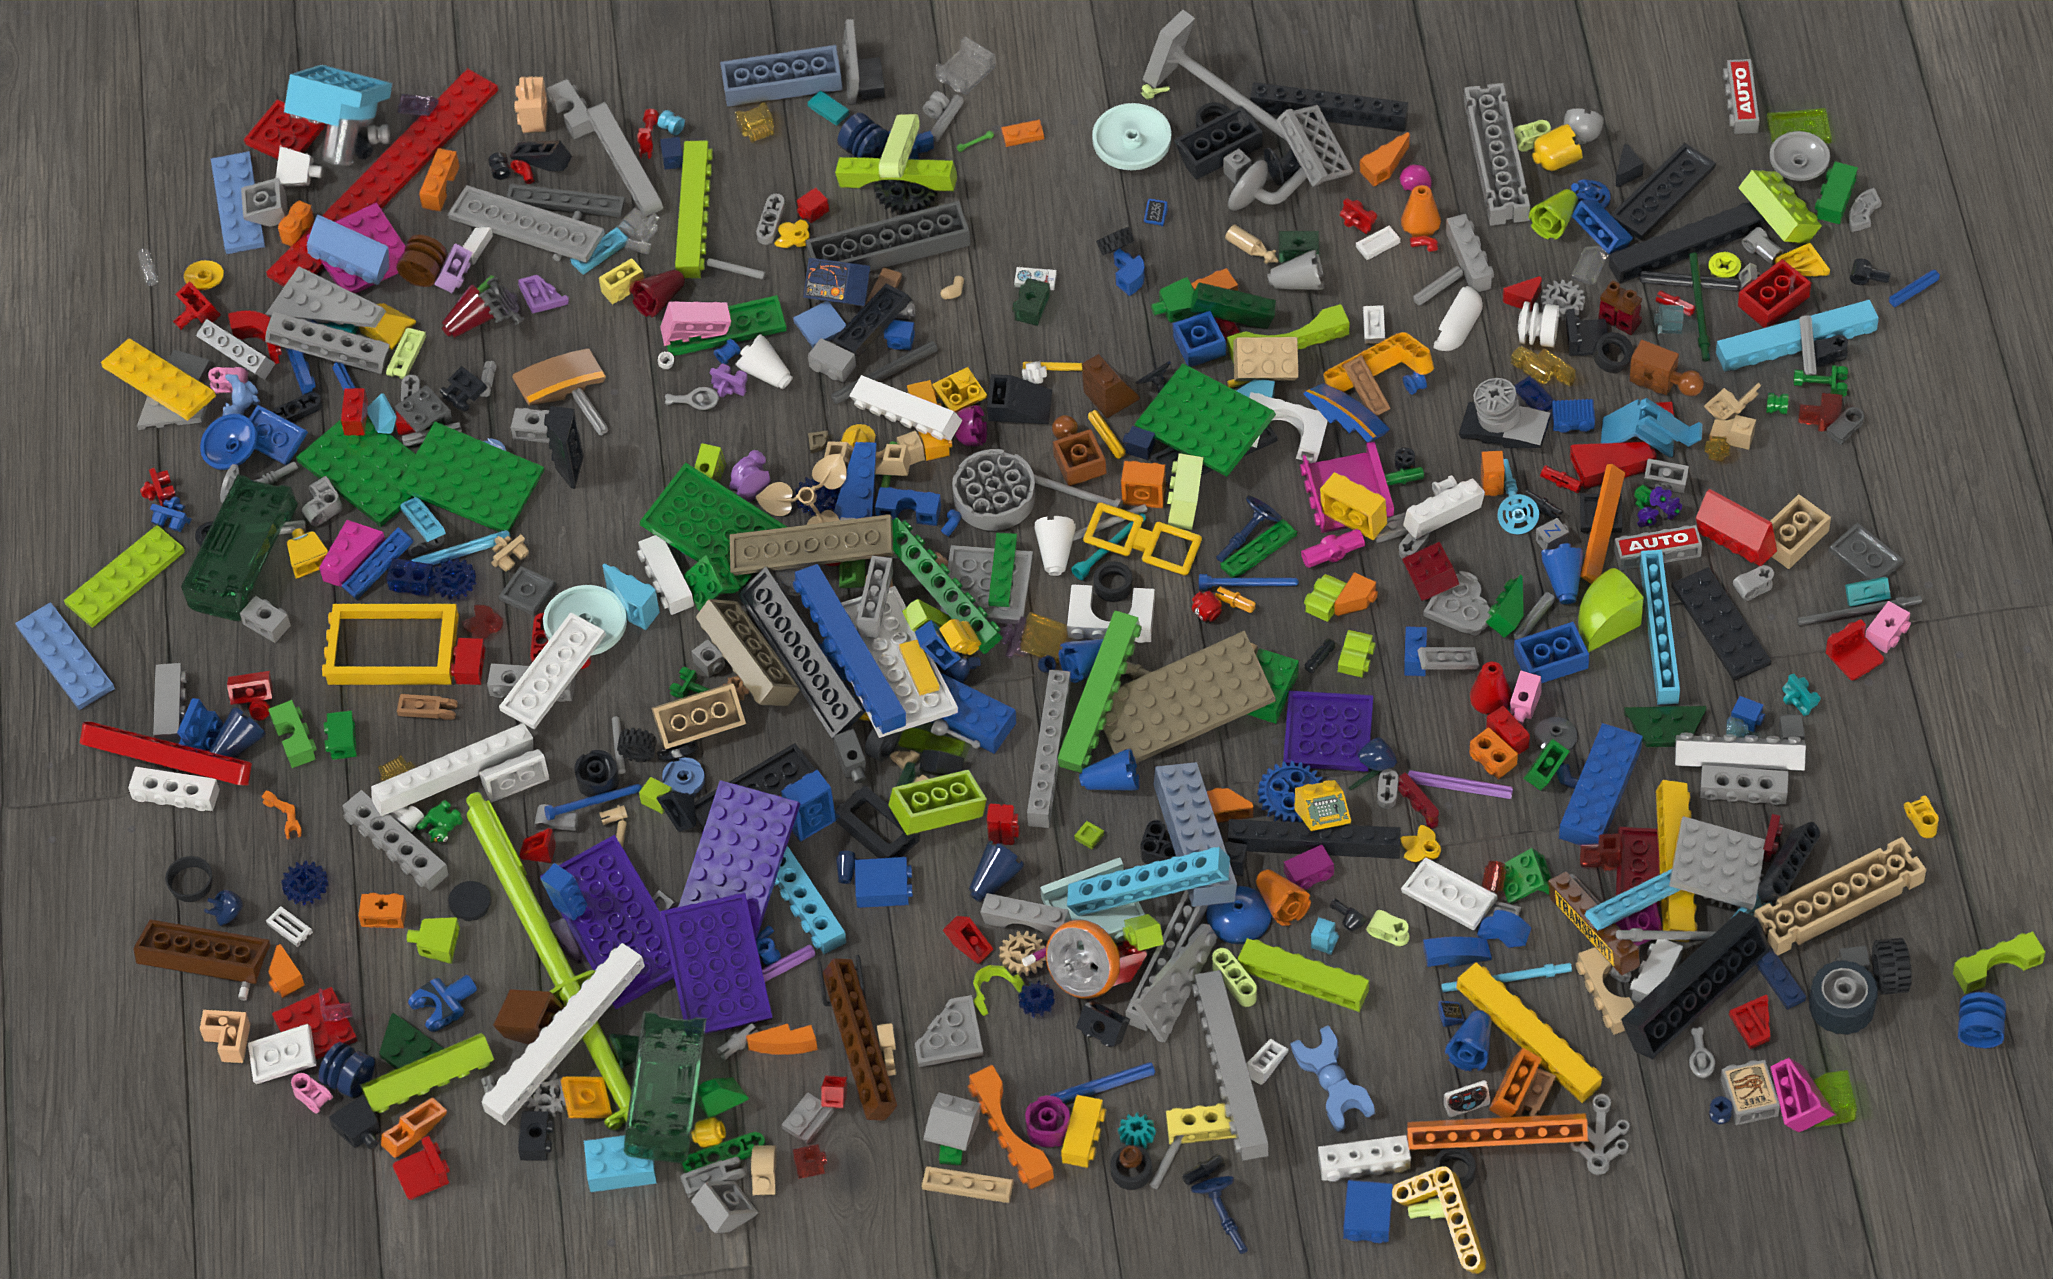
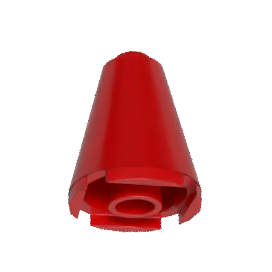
(1490, 689)

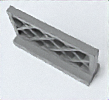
(1305, 149)

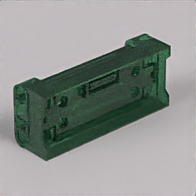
(237, 547)
(664, 1088)

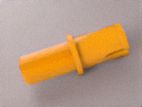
(1235, 600)

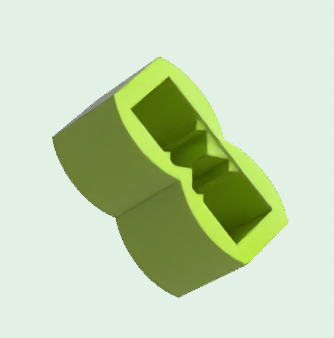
(1322, 599)
(1356, 653)

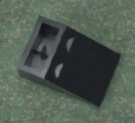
(1018, 400)

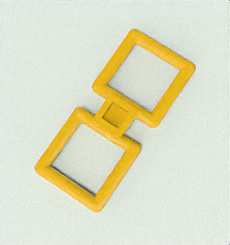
(1142, 539)

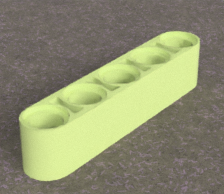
(899, 146)

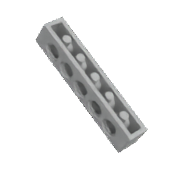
(327, 342)
(428, 876)

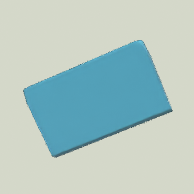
(382, 415)

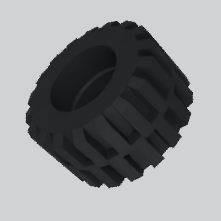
(1891, 966)

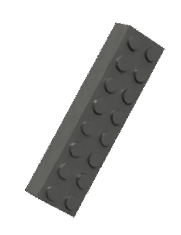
(896, 238)

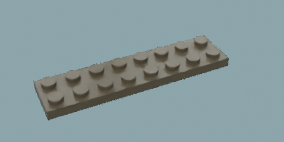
(811, 544)

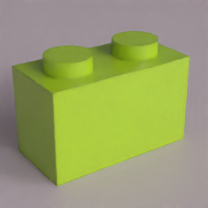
(1143, 932)

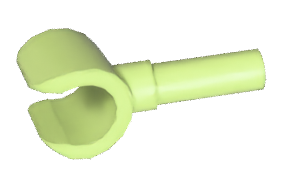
(1149, 93)

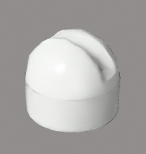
(663, 357)

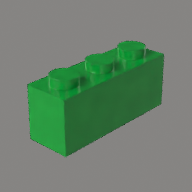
(1836, 192)

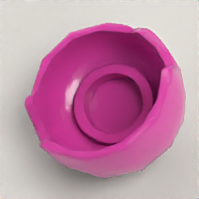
(1414, 176)

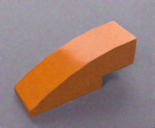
(783, 1041)
(412, 1127)

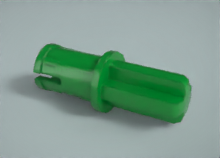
(1404, 476)

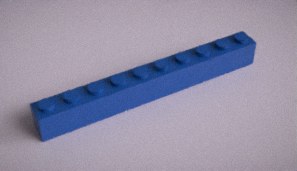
(849, 649)

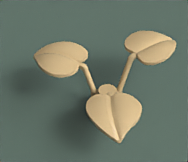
(778, 496)

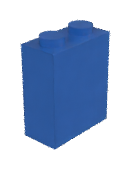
(882, 882)
(1368, 1211)

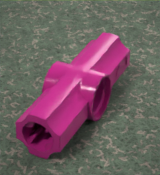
(1332, 548)

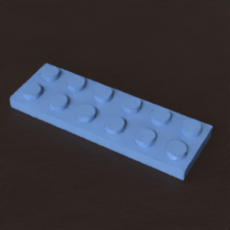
(230, 176)
(65, 656)

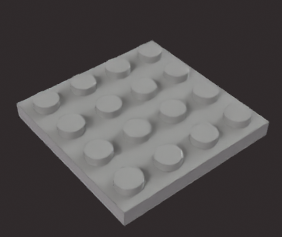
(974, 570)
(1717, 863)

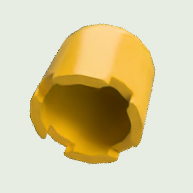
(1557, 149)

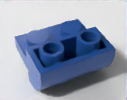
(199, 726)

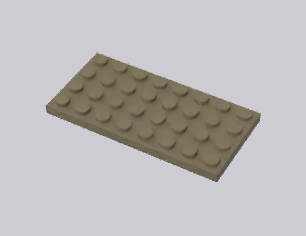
(1187, 698)

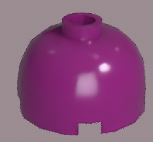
(972, 430)

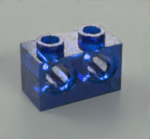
(410, 574)

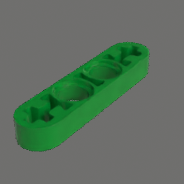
(722, 1150)

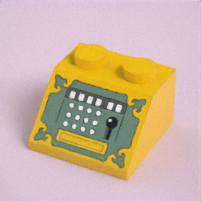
(1322, 805)

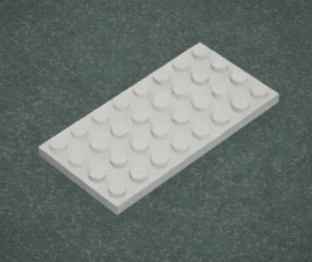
(886, 653)

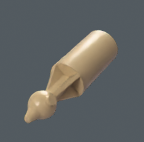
(1250, 244)

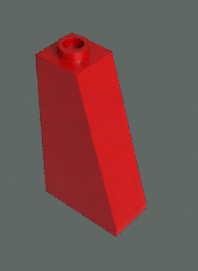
(1592, 459)

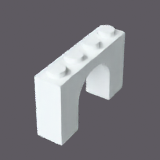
(1309, 423)
(1086, 625)

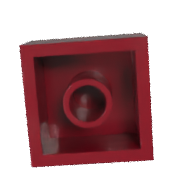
(1430, 571)

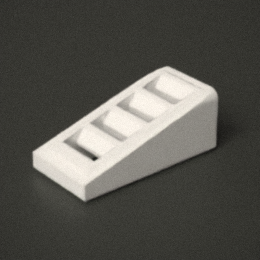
(1257, 1071)

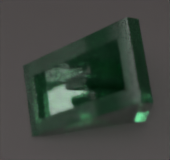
(624, 1048)

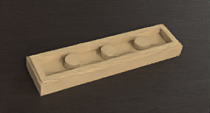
(967, 1184)

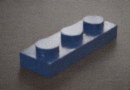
(1780, 980)

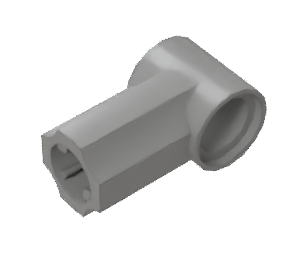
(1759, 242)
(563, 821)

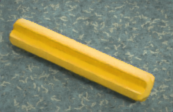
(1106, 434)

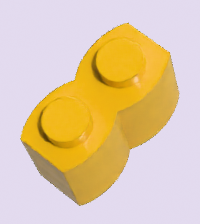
(960, 636)

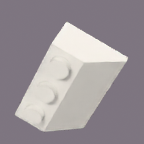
(514, 775)

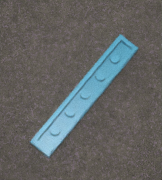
(1631, 901)

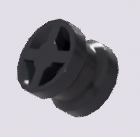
(1401, 456)

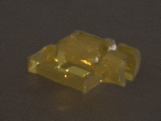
(1543, 366)

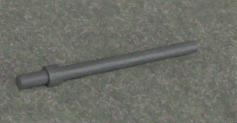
(1899, 601)

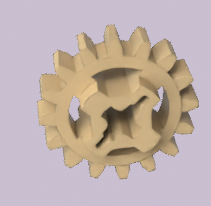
(1018, 948)

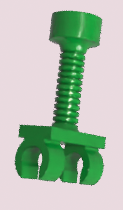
(1836, 373)
(690, 678)

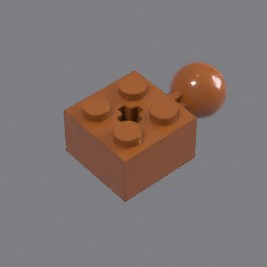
(1657, 370)
(1075, 452)

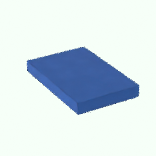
(276, 435)

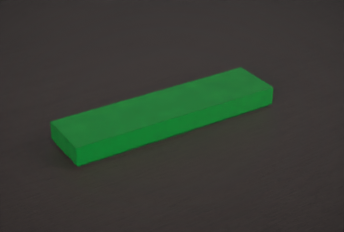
(1258, 549)

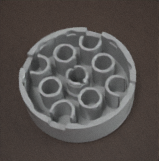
(994, 490)

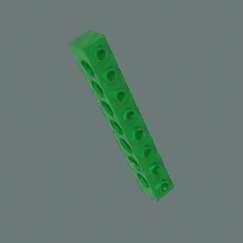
(989, 635)

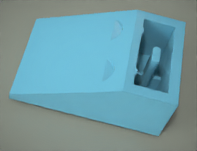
(636, 597)

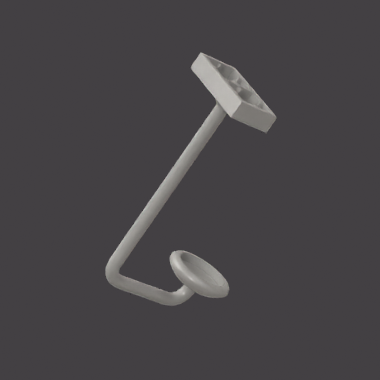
(1165, 59)

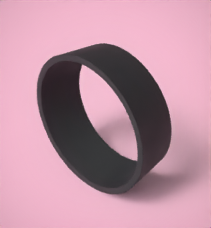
(183, 863)

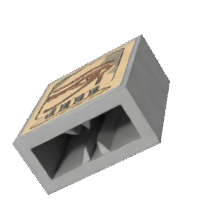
(1750, 1092)

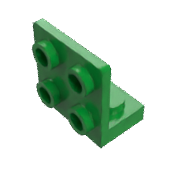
(710, 579)
(1526, 875)

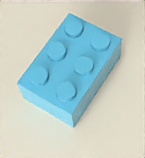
(612, 1169)

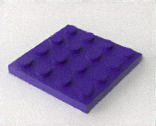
(1327, 729)

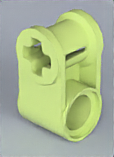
(1530, 134)
(1388, 928)

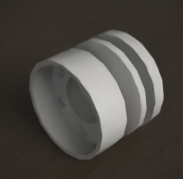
(1497, 405)

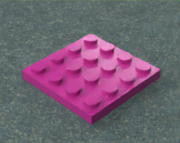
(372, 224)

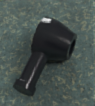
(1352, 918)

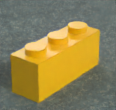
(1083, 1131)

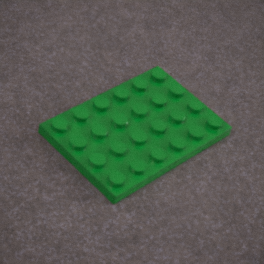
(1205, 419)
(362, 469)
(470, 478)
(701, 515)

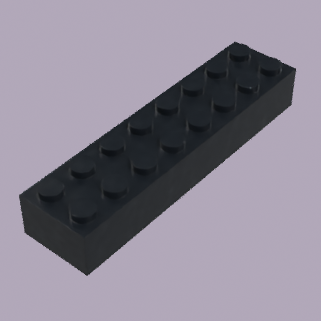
(1695, 984)

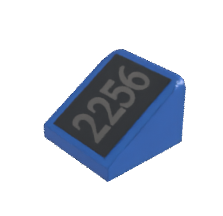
(1156, 212)
(1450, 1013)

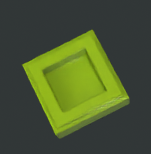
(1089, 835)

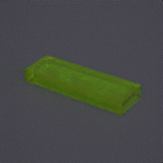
(924, 740)

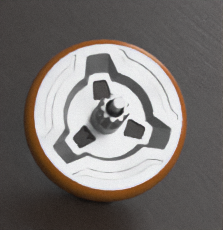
(1072, 966)

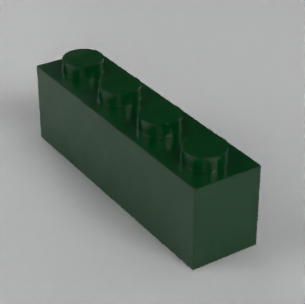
(1233, 305)

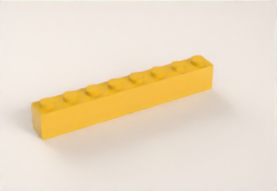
(1672, 805)
(1529, 1032)

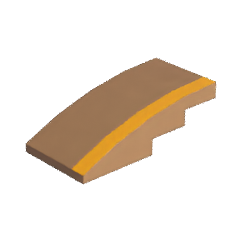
(558, 376)

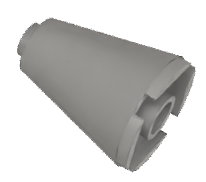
(1298, 273)

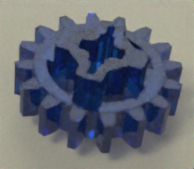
(823, 500)
(453, 578)
(304, 882)

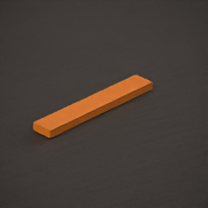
(1602, 523)

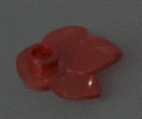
(481, 622)

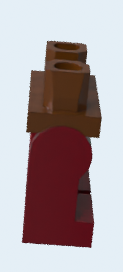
(1621, 306)

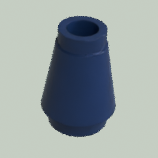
(845, 866)

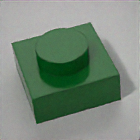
(950, 1155)

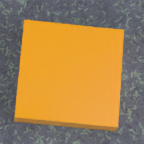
(586, 1097)

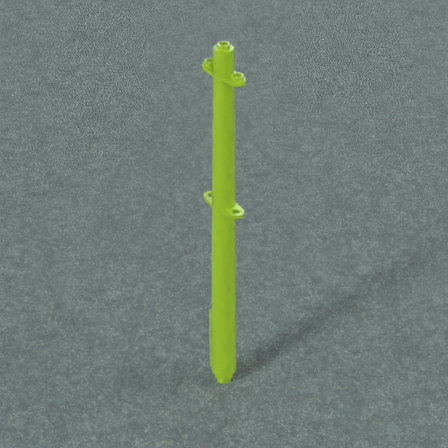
(512, 877)

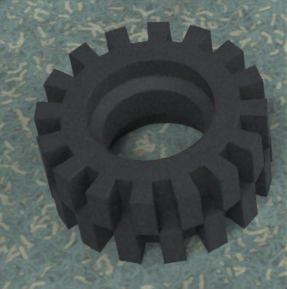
(1115, 241)
(636, 744)

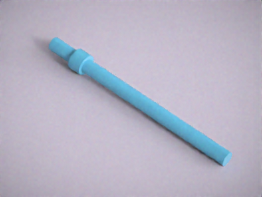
(1548, 970)

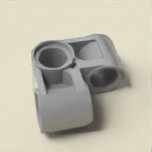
(325, 502)

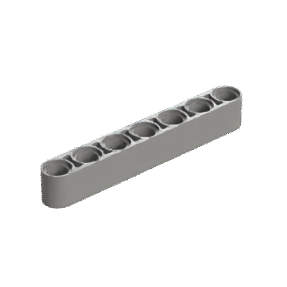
(624, 159)

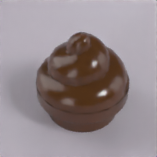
(1130, 1157)

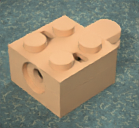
(531, 104)

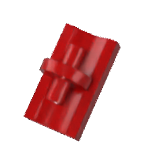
(1357, 216)
(151, 490)

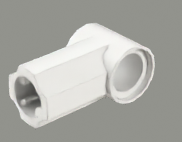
(408, 817)

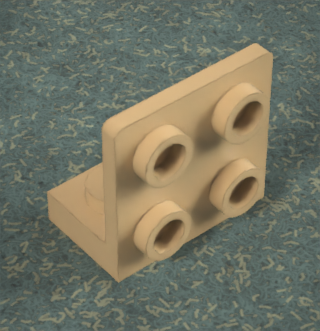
(1725, 406)

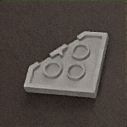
(951, 1035)

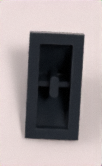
(1629, 167)
(940, 762)
(679, 808)

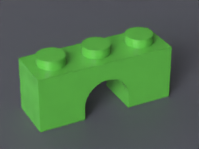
(287, 720)

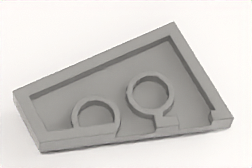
(158, 415)

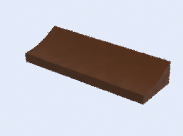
(201, 951)

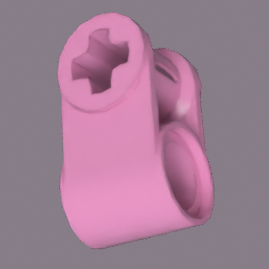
(224, 385)
(312, 1095)

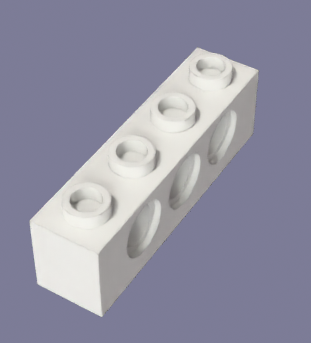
(183, 784)

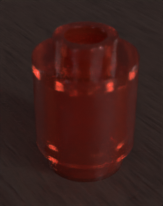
(1494, 876)

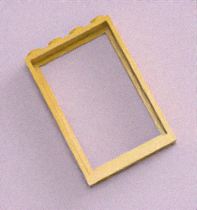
(392, 675)

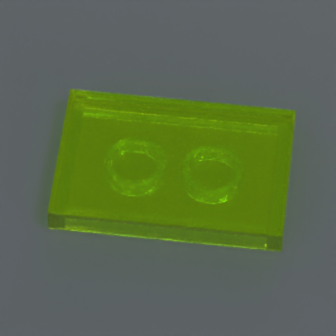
(1811, 121)

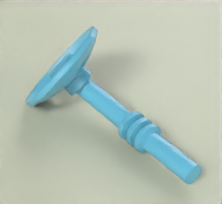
(1516, 508)

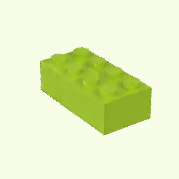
(1780, 206)
(937, 802)

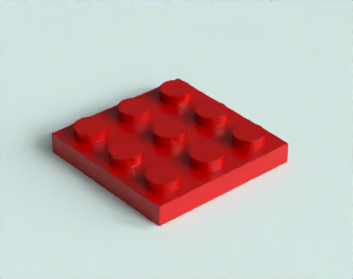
(281, 130)
(308, 1011)

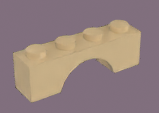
(890, 461)
(1595, 970)

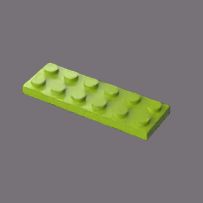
(124, 576)

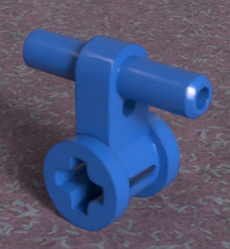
(766, 947)

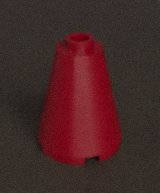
(656, 291)
(466, 314)

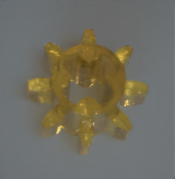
(1717, 448)

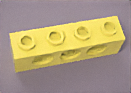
(1201, 1129)

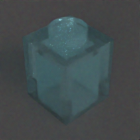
(1669, 319)

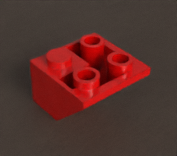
(1129, 962)

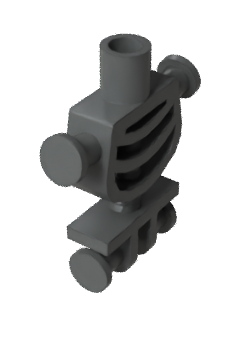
(501, 302)

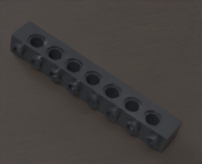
(1334, 106)

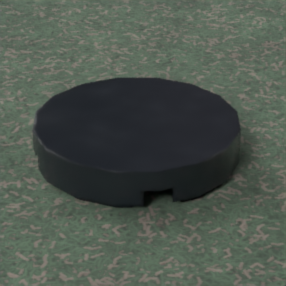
(469, 900)

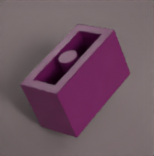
(1309, 867)

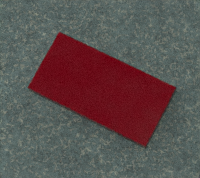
(1639, 858)

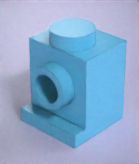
(1324, 936)

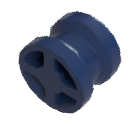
(1718, 1115)

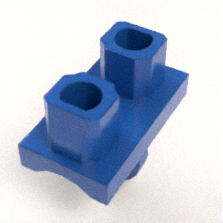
(177, 518)

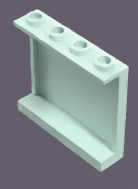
(1111, 919)

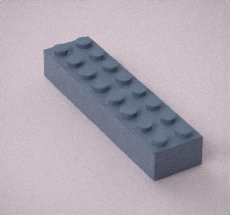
(1192, 824)

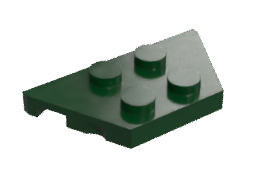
(1662, 724)
(405, 1043)

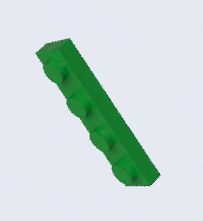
(1002, 570)

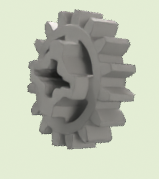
(1565, 296)
(549, 1087)

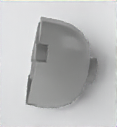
(1584, 125)

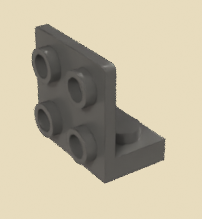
(423, 410)

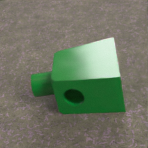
(1175, 301)

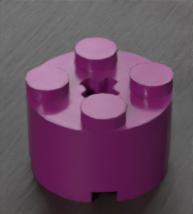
(1047, 1121)

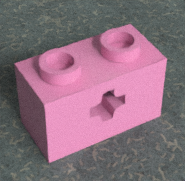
(1888, 626)

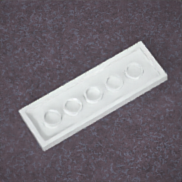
(552, 670)

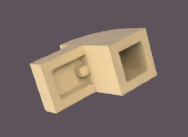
(763, 1170)

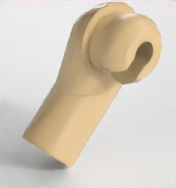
(953, 290)

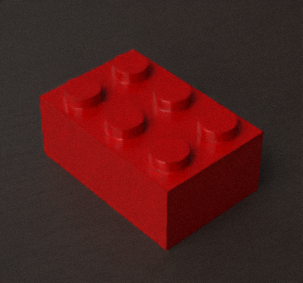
(1774, 294)

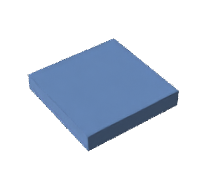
(819, 323)

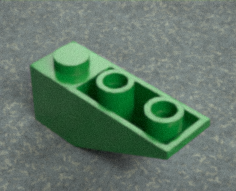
(1509, 609)

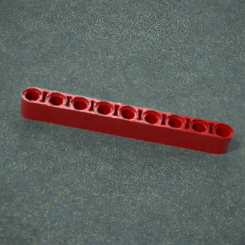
(165, 753)

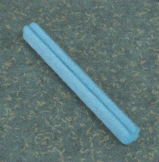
(461, 549)

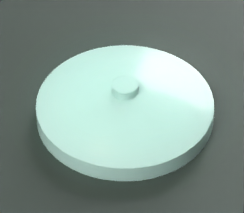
(1131, 136)
(592, 604)

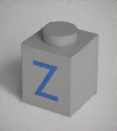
(1552, 534)

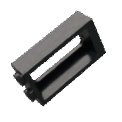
(864, 834)

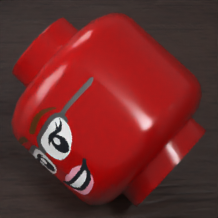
(1206, 606)

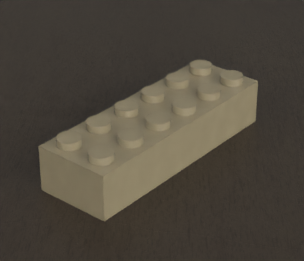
(747, 652)

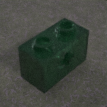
(1296, 243)
(1031, 301)

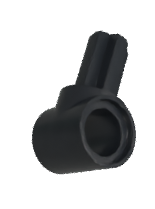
(1863, 272)

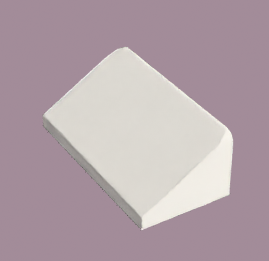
(477, 242)

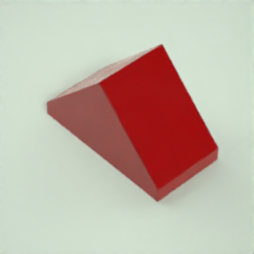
(1521, 292)
(539, 847)

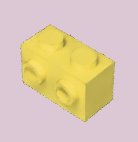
(617, 282)

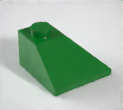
(719, 1095)

